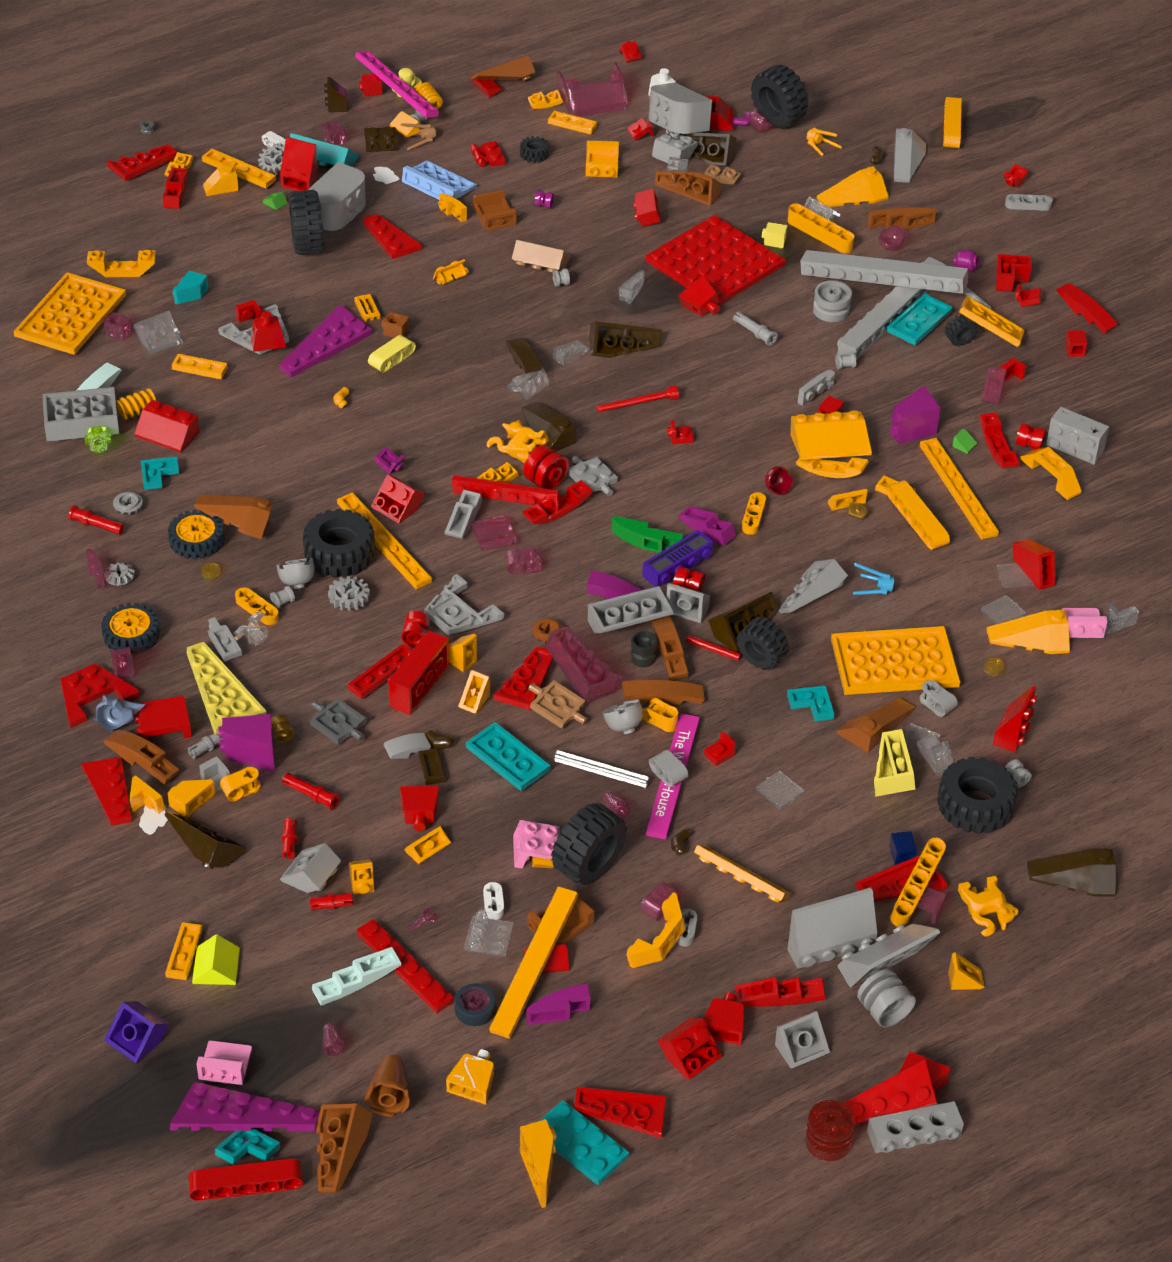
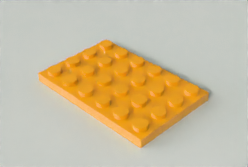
(70, 313)
(894, 660)

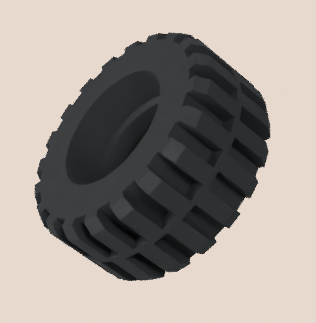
(779, 96)
(306, 222)
(339, 526)
(972, 813)
(589, 843)

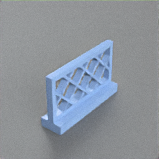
(431, 185)

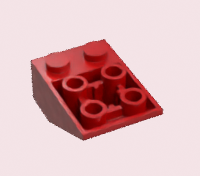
(299, 165)
(1016, 721)

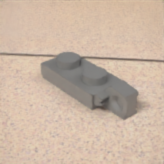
(223, 640)

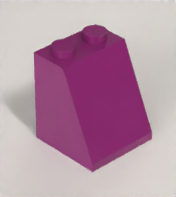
(915, 417)
(248, 740)

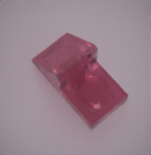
(993, 385)

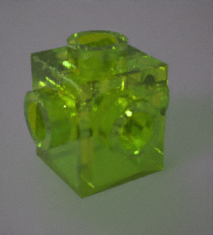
(95, 433)

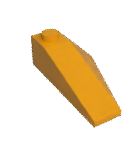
(857, 188)
(1039, 631)

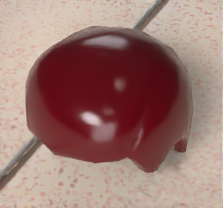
(778, 480)

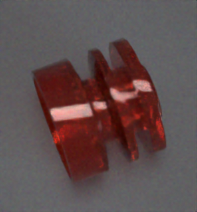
(830, 1130)

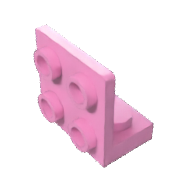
(533, 840)
(224, 1062)

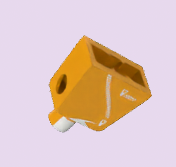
(472, 1077)

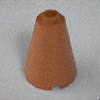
(388, 1088)

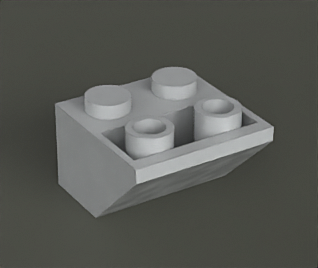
(673, 145)

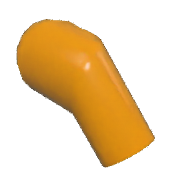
(339, 397)

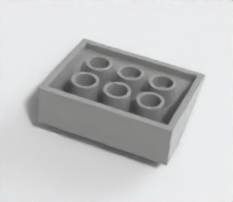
(73, 412)
(832, 928)
(885, 952)

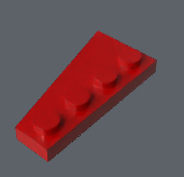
(142, 162)
(390, 237)
(533, 670)
(110, 788)
(891, 881)
(900, 1093)
(622, 1108)

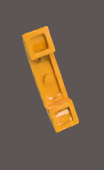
(833, 469)

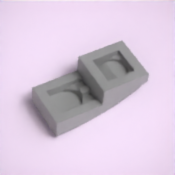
(404, 745)

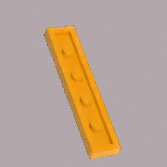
(242, 169)
(742, 874)

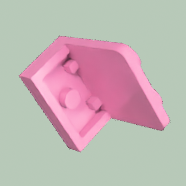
(1085, 622)

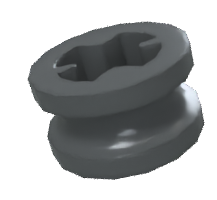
(147, 127)

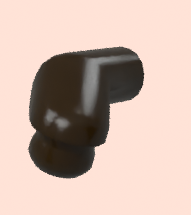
(878, 155)
(439, 742)
(678, 841)

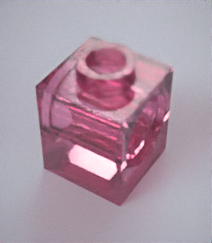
(333, 133)
(118, 326)

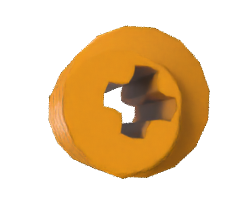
(428, 92)
(134, 403)

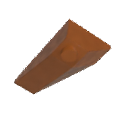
(510, 71)
(690, 184)
(245, 512)
(868, 727)
(341, 1136)

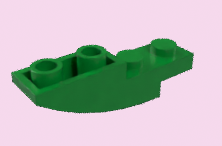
(642, 536)

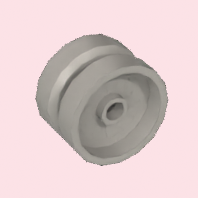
(832, 301)

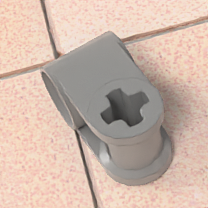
(937, 699)

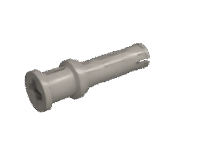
(759, 331)

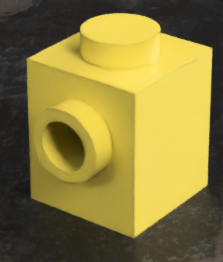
(774, 235)

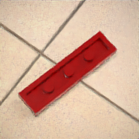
(379, 672)

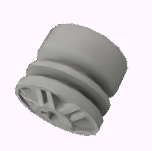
(886, 998)

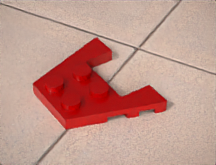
(90, 685)

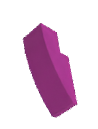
(708, 524)
(608, 585)
(559, 1005)

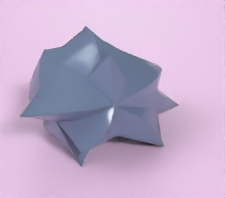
(115, 712)

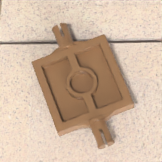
(557, 704)

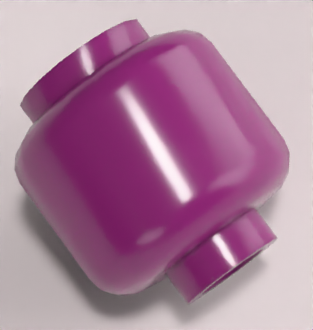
(967, 259)

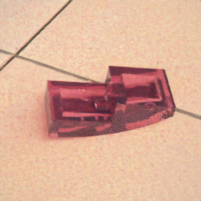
(95, 568)

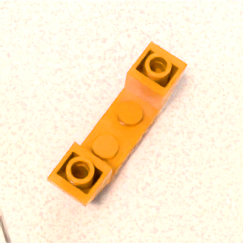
(97, 261)
(1067, 482)
(643, 953)

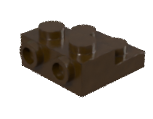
(380, 139)

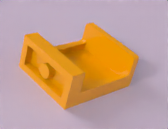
(602, 158)

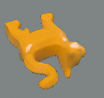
(522, 440)
(987, 902)

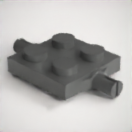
(337, 721)

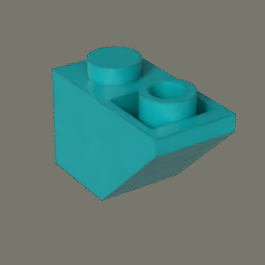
(191, 287)

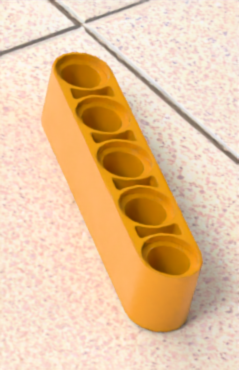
(952, 122)
(820, 228)
(918, 515)
(914, 889)

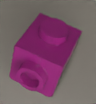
(388, 460)

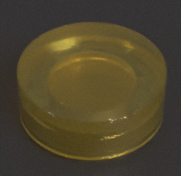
(210, 571)
(994, 666)

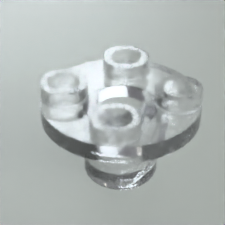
(253, 631)

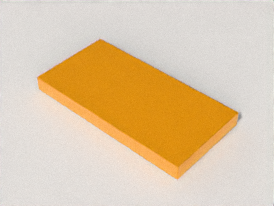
(992, 321)

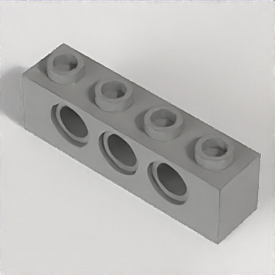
(924, 1119)

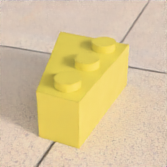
(894, 765)

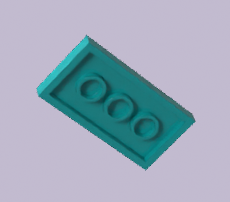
(919, 319)
(508, 756)
(584, 1143)

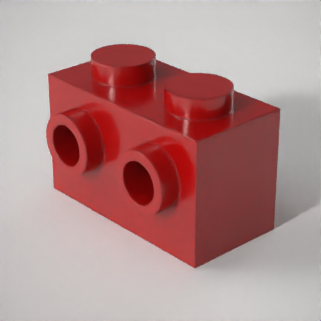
(647, 207)

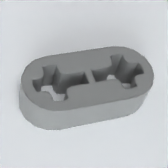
(690, 928)

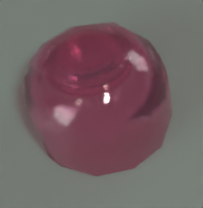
(758, 122)
(892, 237)

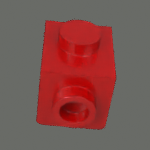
(630, 51)
(640, 128)
(1015, 176)
(1028, 297)
(1013, 368)

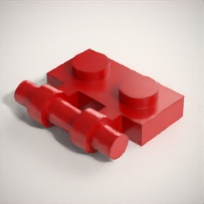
(491, 152)

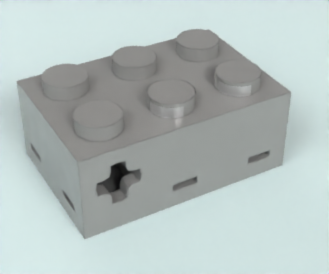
(1077, 435)

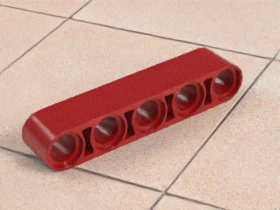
(245, 1179)

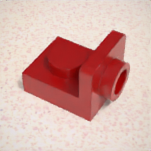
(248, 311)
(679, 435)
(721, 750)

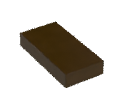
(431, 766)

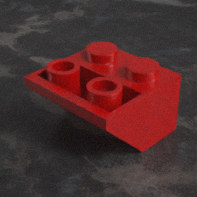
(721, 115)
(397, 499)
(690, 1047)

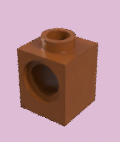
(395, 325)

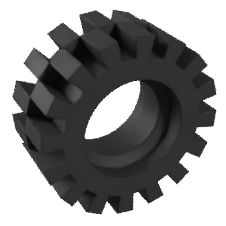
(534, 149)
(960, 338)

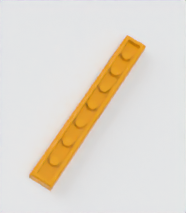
(959, 488)
(388, 544)
(533, 962)

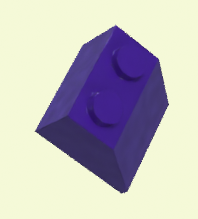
(136, 1030)

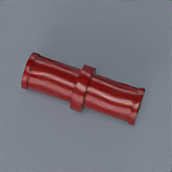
(289, 838)
(331, 901)

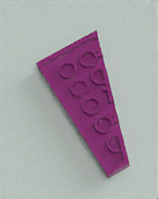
(333, 335)
(239, 1112)

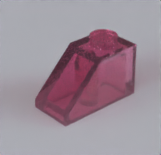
(122, 662)

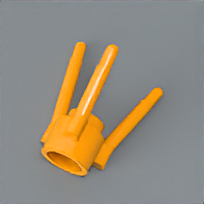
(815, 136)

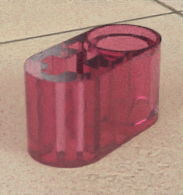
(523, 561)
(653, 901)

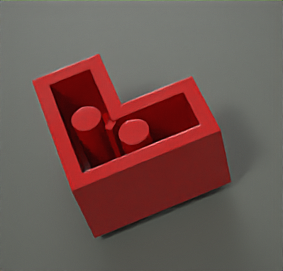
(1011, 269)

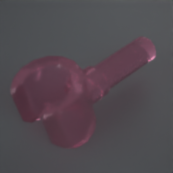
(423, 918)

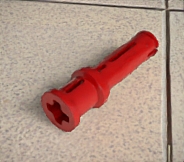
(88, 518)
(318, 794)

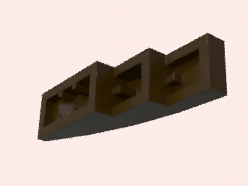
(524, 355)

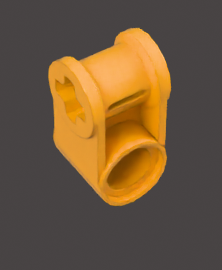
(661, 715)
(239, 784)

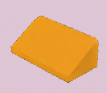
(405, 118)
(844, 500)
(428, 845)

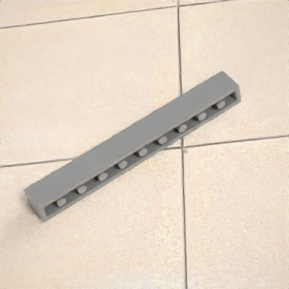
(884, 271)
(875, 322)

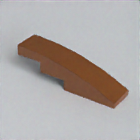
(906, 217)
(665, 690)

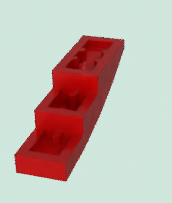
(1087, 306)
(782, 993)

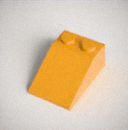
(537, 1154)

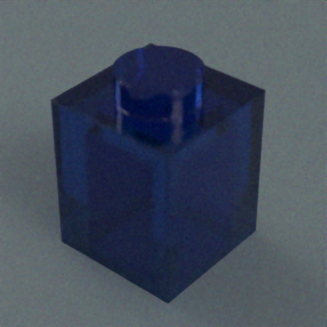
(902, 847)

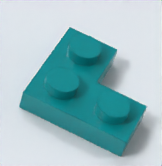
(155, 468)
(813, 697)
(247, 1141)

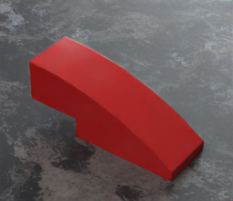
(175, 188)

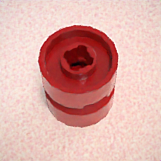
(1030, 437)
(691, 580)
(414, 627)

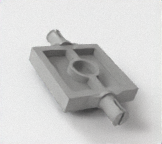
(593, 474)

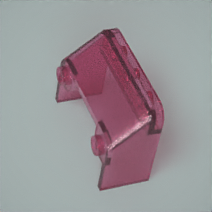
(595, 96)

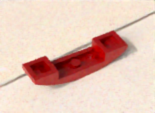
(996, 441)
(575, 496)

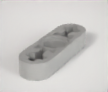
(1019, 202)

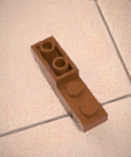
(670, 647)
(142, 752)

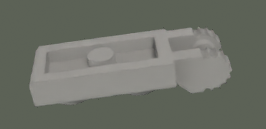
(816, 386)

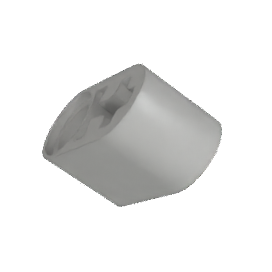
(668, 768)

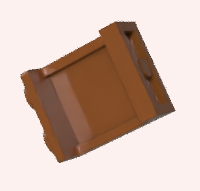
(494, 210)
(579, 920)

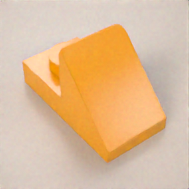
(144, 794)

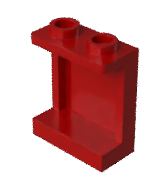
(163, 717)

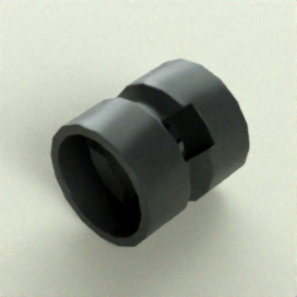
(643, 649)

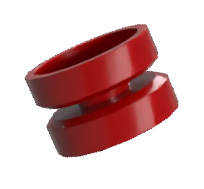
(545, 467)

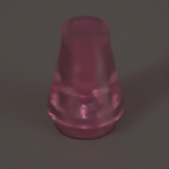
(616, 804)
(332, 1042)

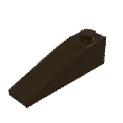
(713, 148)

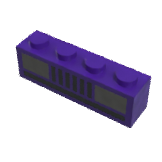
(684, 553)

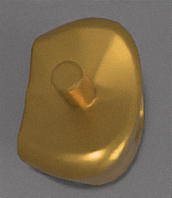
(857, 510)

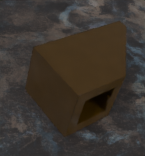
(336, 97)

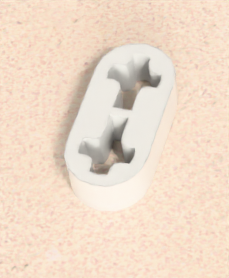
(270, 138)
(497, 900)

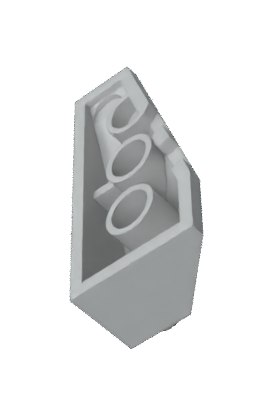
(908, 153)
(817, 580)

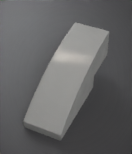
(463, 514)

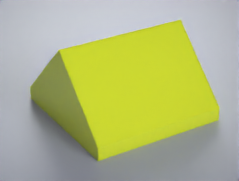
(216, 962)

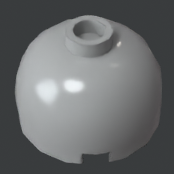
(296, 572)
(624, 716)

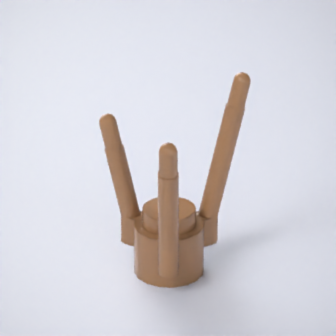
(428, 133)

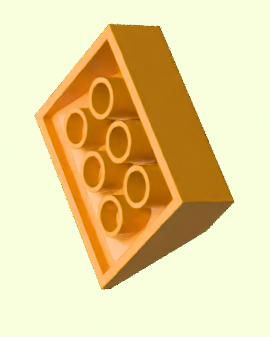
(830, 435)

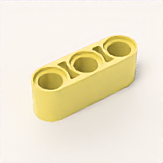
(391, 353)

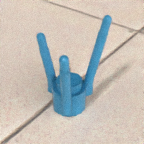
(885, 581)

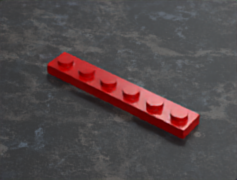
(507, 491)
(410, 970)

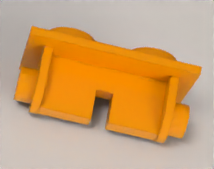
(456, 268)

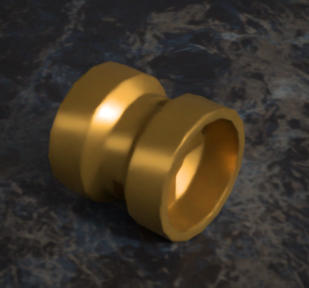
(282, 729)

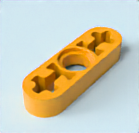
(756, 519)
(252, 599)

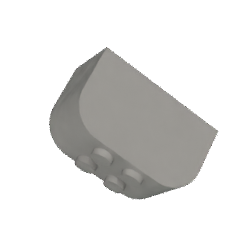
(679, 109)
(340, 195)

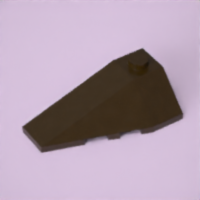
(618, 339)
(556, 426)
(732, 622)
(204, 843)
(1081, 870)

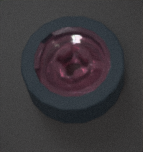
(465, 1005)

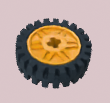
(196, 534)
(131, 627)

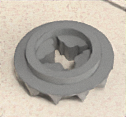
(123, 499)
(111, 576)

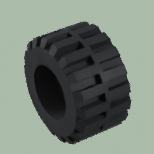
(763, 643)

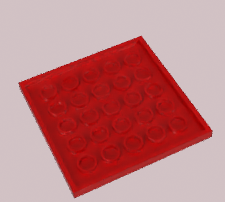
(719, 254)

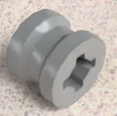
(561, 277)

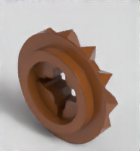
(542, 626)

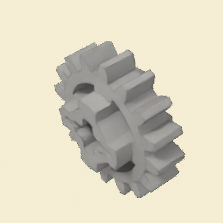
(272, 158)
(348, 593)

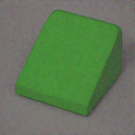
(275, 200)
(963, 441)

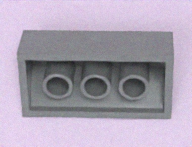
(628, 610)

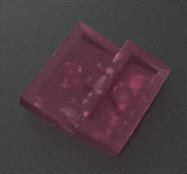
(493, 533)

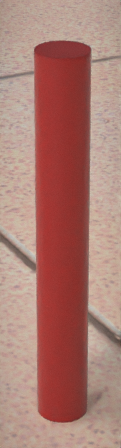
(712, 647)

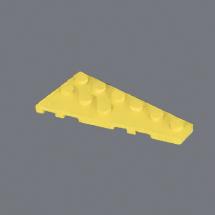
(219, 688)

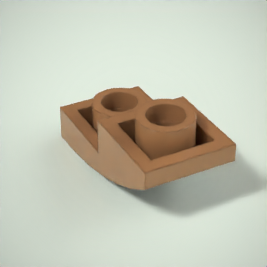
(725, 176)

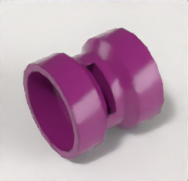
(544, 199)

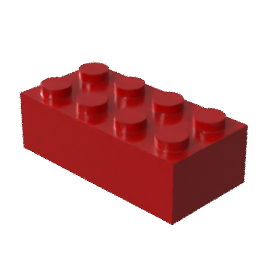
(418, 672)

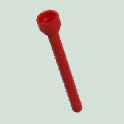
(670, 393)

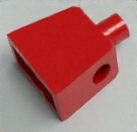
(700, 298)
(267, 333)
(419, 805)
(725, 1019)

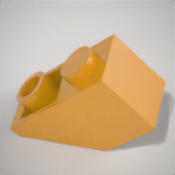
(361, 876)

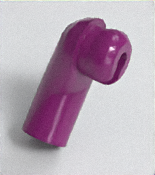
(742, 121)

